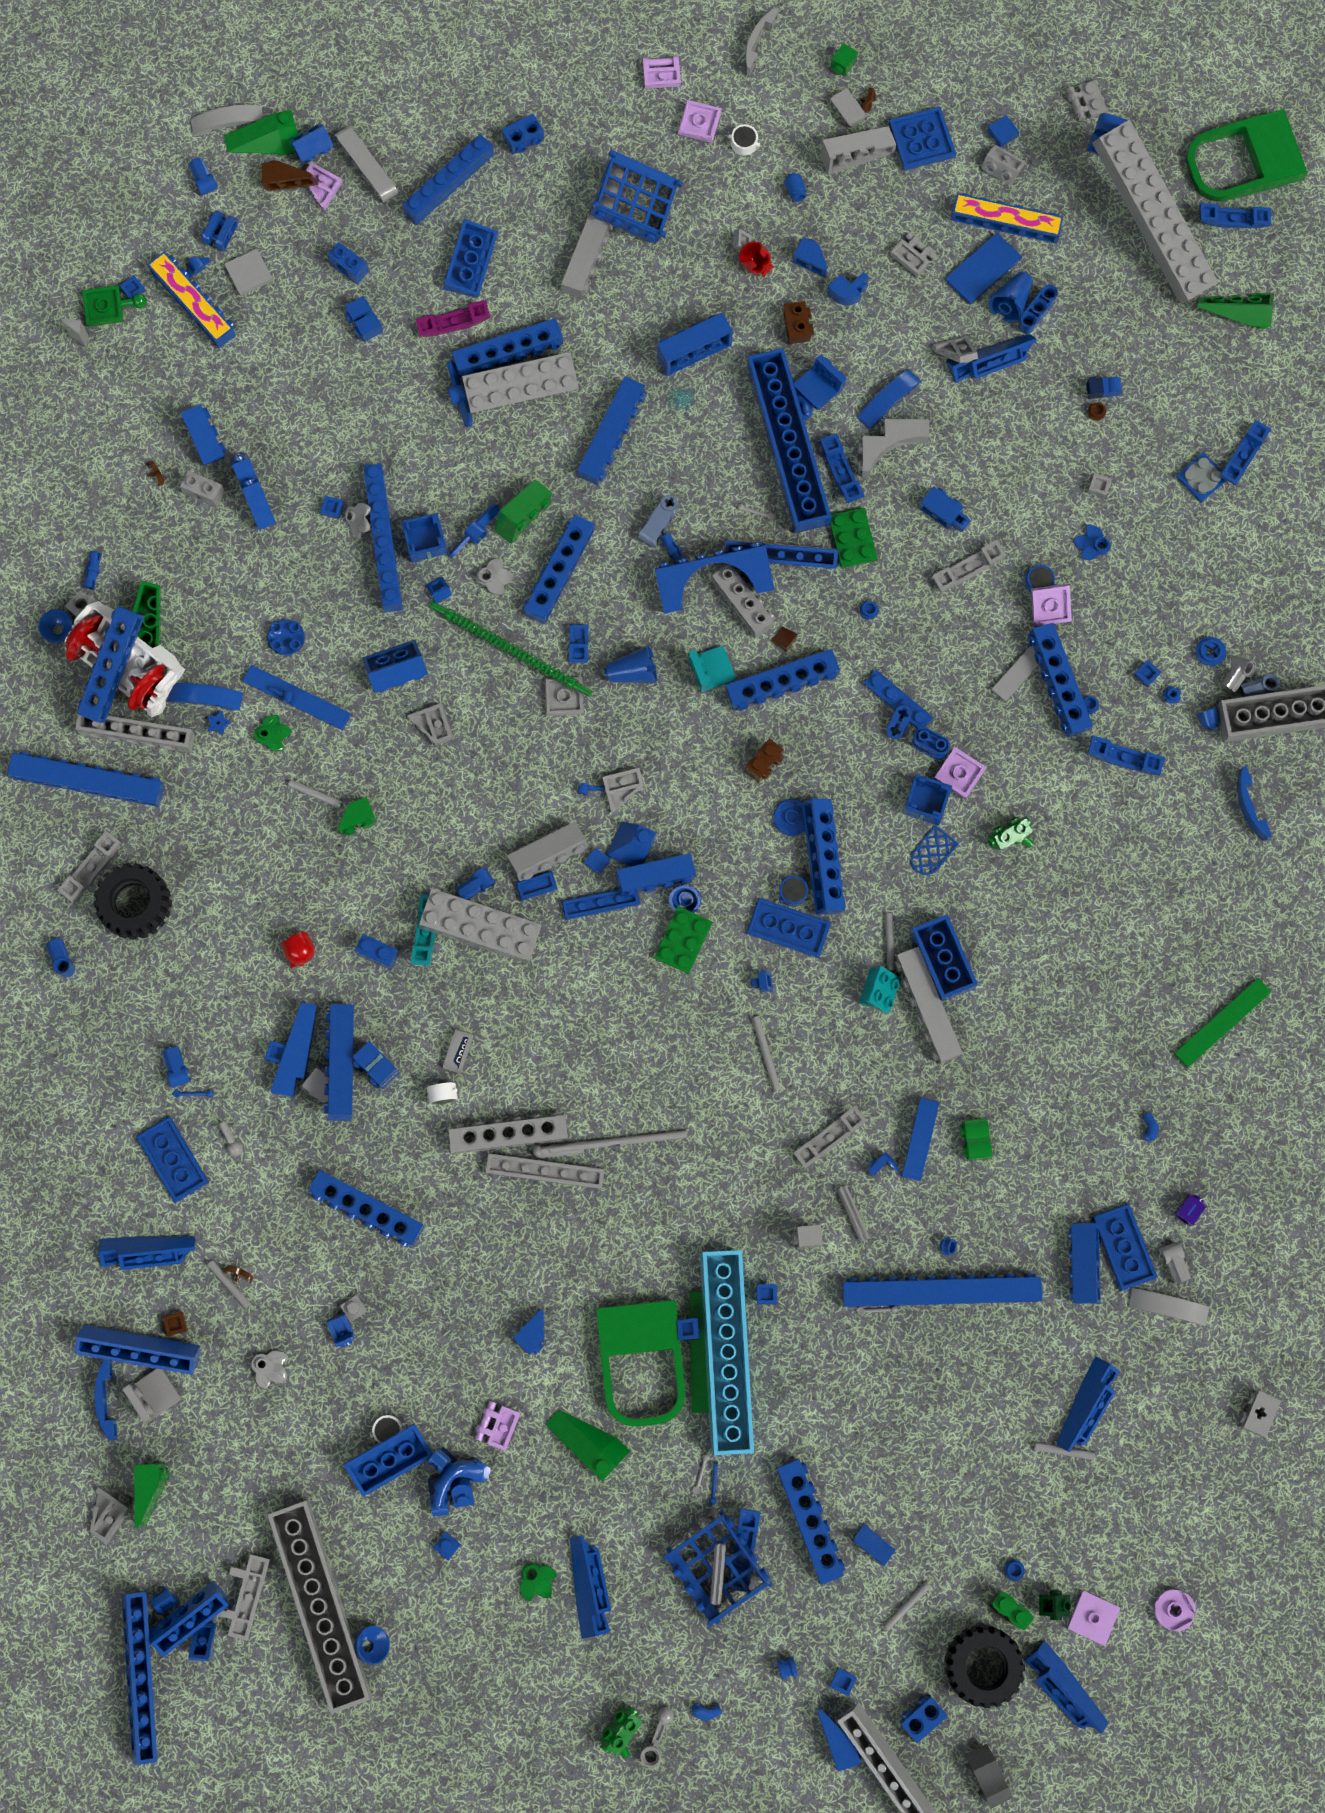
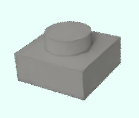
(740, 239)
(1099, 485)
(353, 1308)

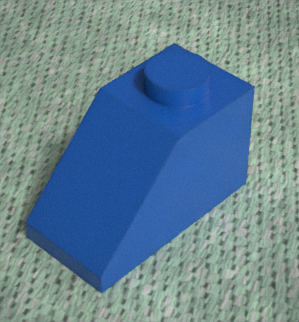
(810, 257)
(532, 1334)

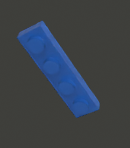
(895, 697)

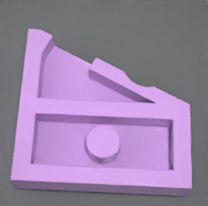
(327, 185)

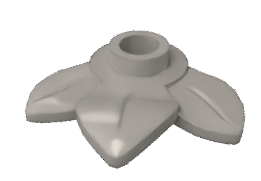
(357, 519)
(497, 578)
(272, 1370)

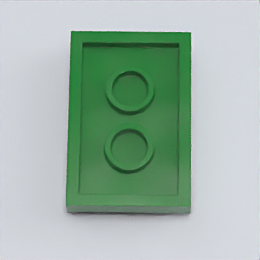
(853, 538)
(683, 940)

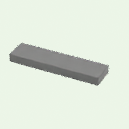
(1017, 674)

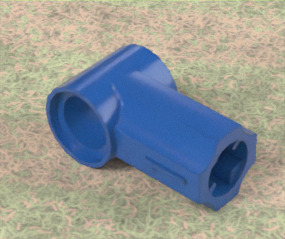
(203, 179)
(477, 883)
(60, 957)
(176, 1069)

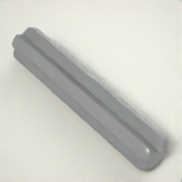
(853, 1213)
(717, 1574)

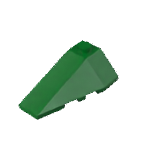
(264, 136)
(1252, 311)

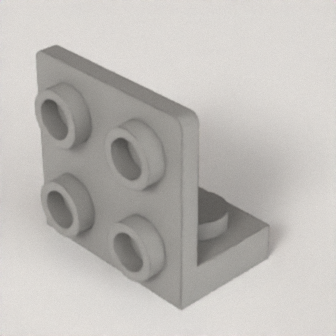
(152, 1395)

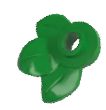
(275, 733)
(537, 1584)

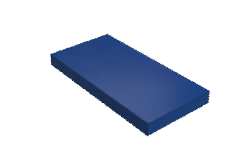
(983, 268)
(788, 928)
(172, 1159)
(1125, 1247)

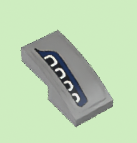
(458, 1051)

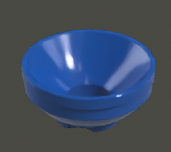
(51, 619)
(379, 1645)

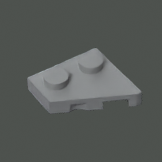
(957, 349)
(433, 723)
(622, 787)
(107, 1515)

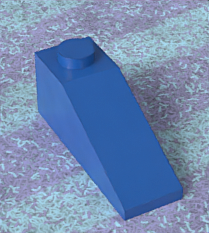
(842, 1749)

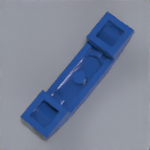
(1234, 218)
(888, 398)
(1245, 452)
(840, 468)
(205, 695)
(1125, 757)
(1259, 827)
(108, 1426)
(748, 1527)

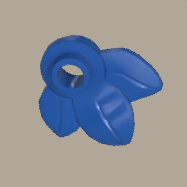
(1090, 542)

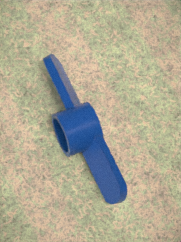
(457, 394)
(476, 529)

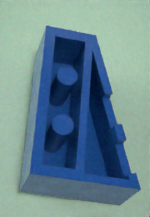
(203, 434)

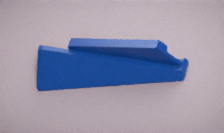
(993, 358)
(296, 1053)
(144, 1251)
(590, 1588)
(1065, 1689)

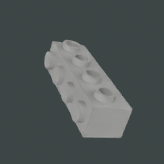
(742, 600)
(547, 851)

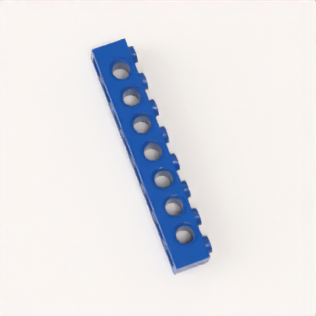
(139, 1678)

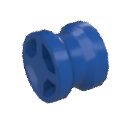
(787, 1668)

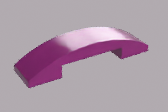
(453, 321)

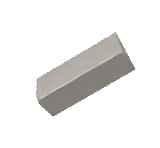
(848, 107)
(76, 331)

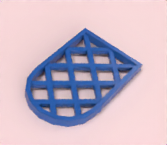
(955, 844)

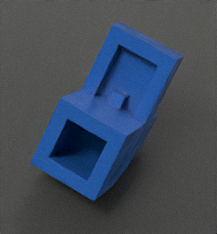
(846, 292)

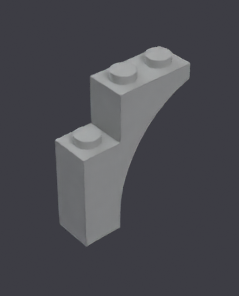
(892, 435)

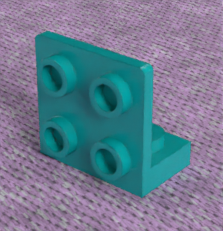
(711, 668)

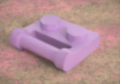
(661, 76)

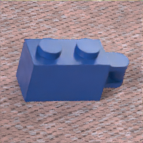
(944, 509)

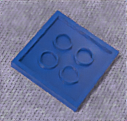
(922, 138)

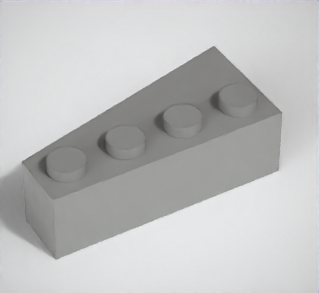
(856, 148)

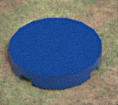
(792, 823)

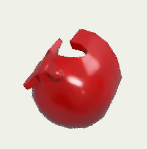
(755, 258)
(298, 949)

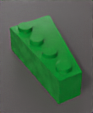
(149, 604)

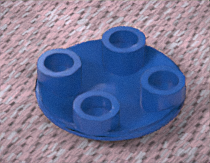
(285, 637)

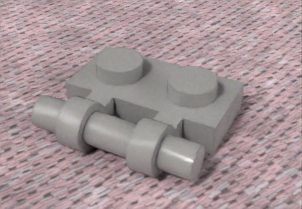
(1091, 97)
(910, 258)

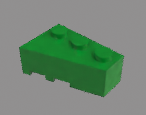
(522, 511)

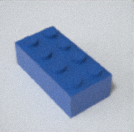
(694, 343)
(944, 957)

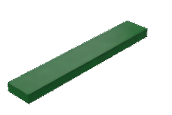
(1222, 1022)
(699, 1390)

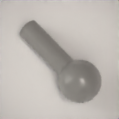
(234, 1147)

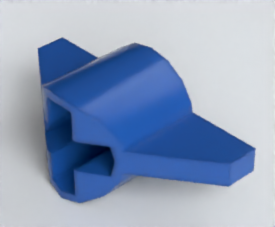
(197, 265)

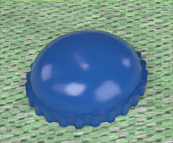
(687, 896)

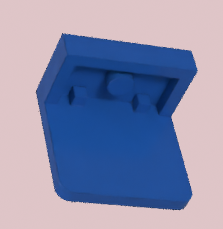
(820, 383)

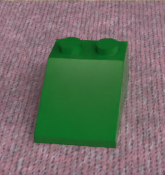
(148, 1487)

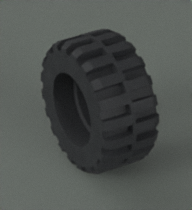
(145, 922)
(1012, 1666)

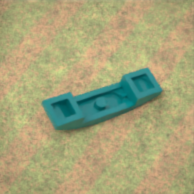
(424, 940)

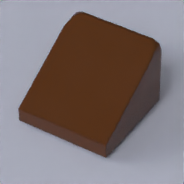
(785, 638)

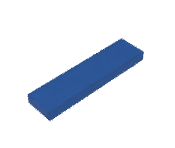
(597, 904)

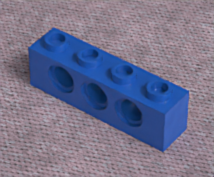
(188, 1618)

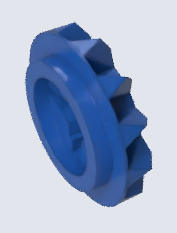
(1210, 642)

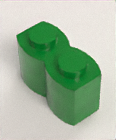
(976, 1139)
(1007, 1606)

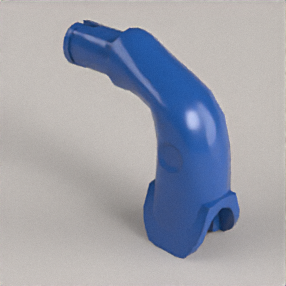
(473, 1470)

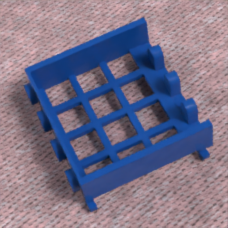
(627, 222)
(693, 1586)

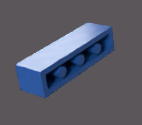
(655, 874)
(1085, 1263)

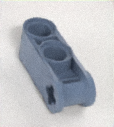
(659, 520)

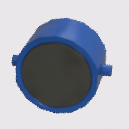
(1039, 577)
(793, 891)

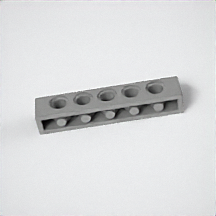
(138, 733)
(558, 1133)

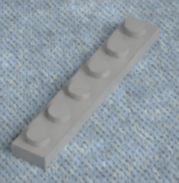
(545, 1171)

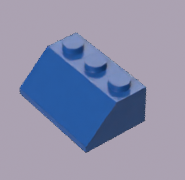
(395, 666)

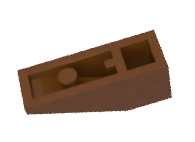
(282, 176)

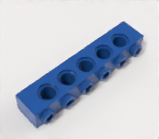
(511, 340)
(576, 526)
(119, 659)
(825, 660)
(1062, 670)
(823, 856)
(324, 1181)
(824, 1572)

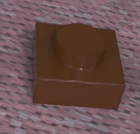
(175, 1324)

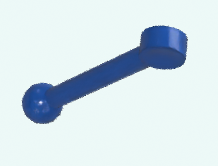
(177, 1093)
(712, 1500)

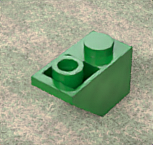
(358, 814)

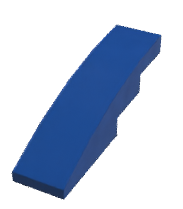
(920, 1139)

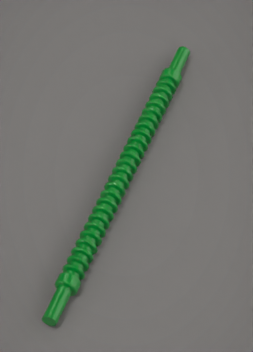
(450, 615)

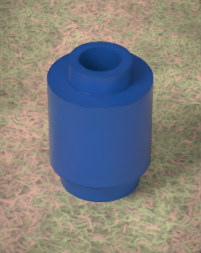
(795, 187)

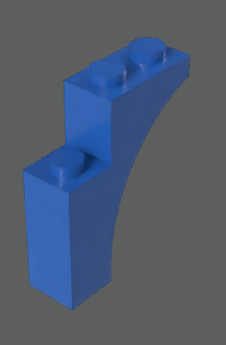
(252, 490)

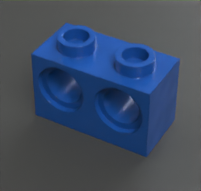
(521, 131)
(927, 1723)

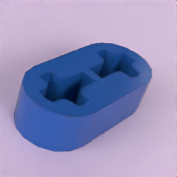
(896, 719)

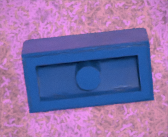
(873, 1544)

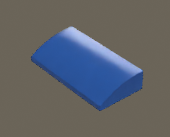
(470, 259)
(388, 1459)

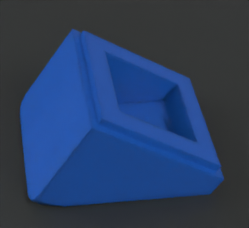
(439, 590)

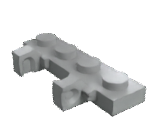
(252, 1580)

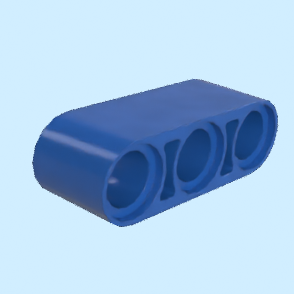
(1040, 302)

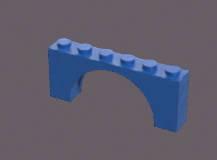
(751, 561)

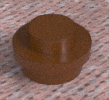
(1096, 411)

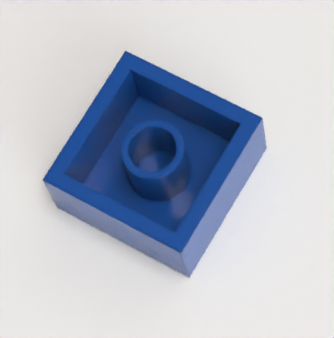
(1003, 131)

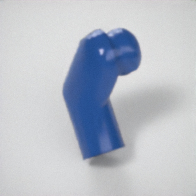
(806, 407)
(1153, 1127)
(705, 1714)

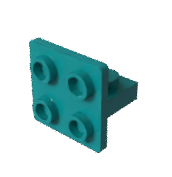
(880, 989)

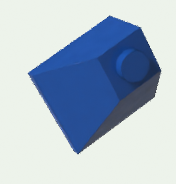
(631, 844)

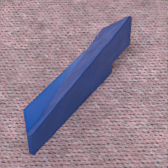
(1089, 1404)

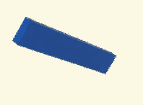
(302, 699)

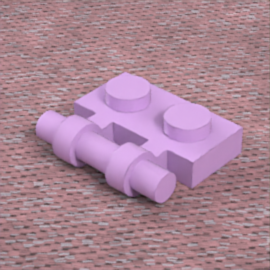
(503, 1428)

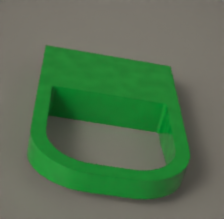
(1271, 151)
(640, 1330)

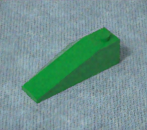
(591, 1445)

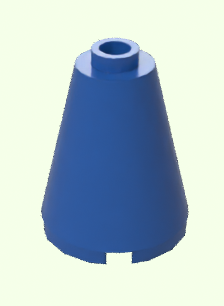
(1011, 297)
(633, 668)

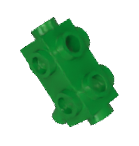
(1014, 832)
(620, 1731)

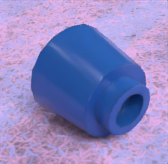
(1209, 719)

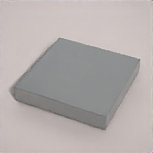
(248, 272)
(561, 699)

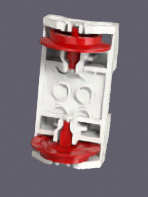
(145, 674)

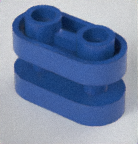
(216, 221)
(930, 743)

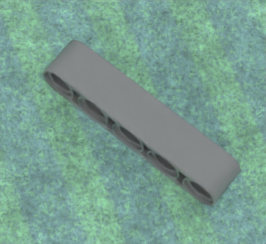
(366, 163)

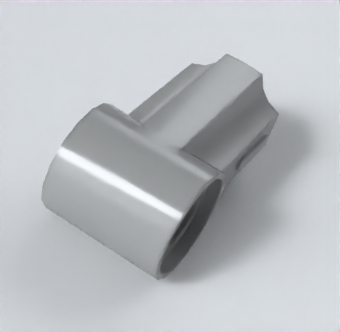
(1240, 668)
(1174, 1259)

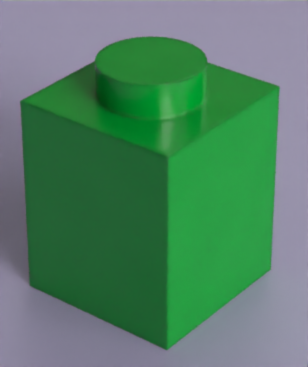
(843, 60)

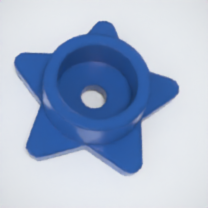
(218, 727)

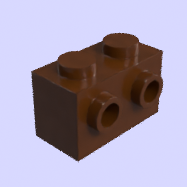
(797, 322)
(761, 764)

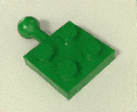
(105, 305)

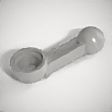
(665, 1716)

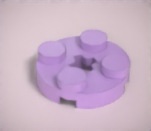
(1163, 1606)

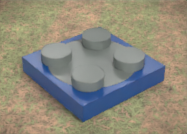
(1201, 477)

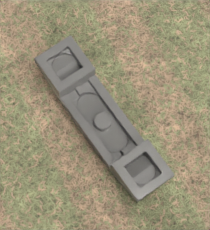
(766, 23)
(225, 117)
(969, 567)
(91, 867)
(830, 1137)
(1168, 1306)

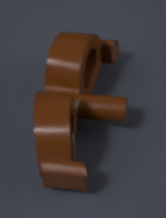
(867, 105)
(156, 472)
(239, 1272)

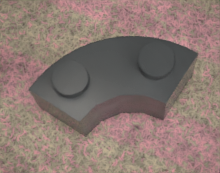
(988, 1776)

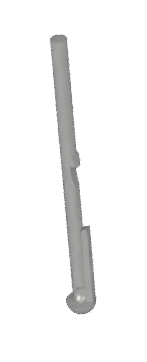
(577, 1148)

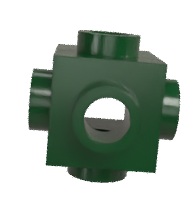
(1054, 1605)

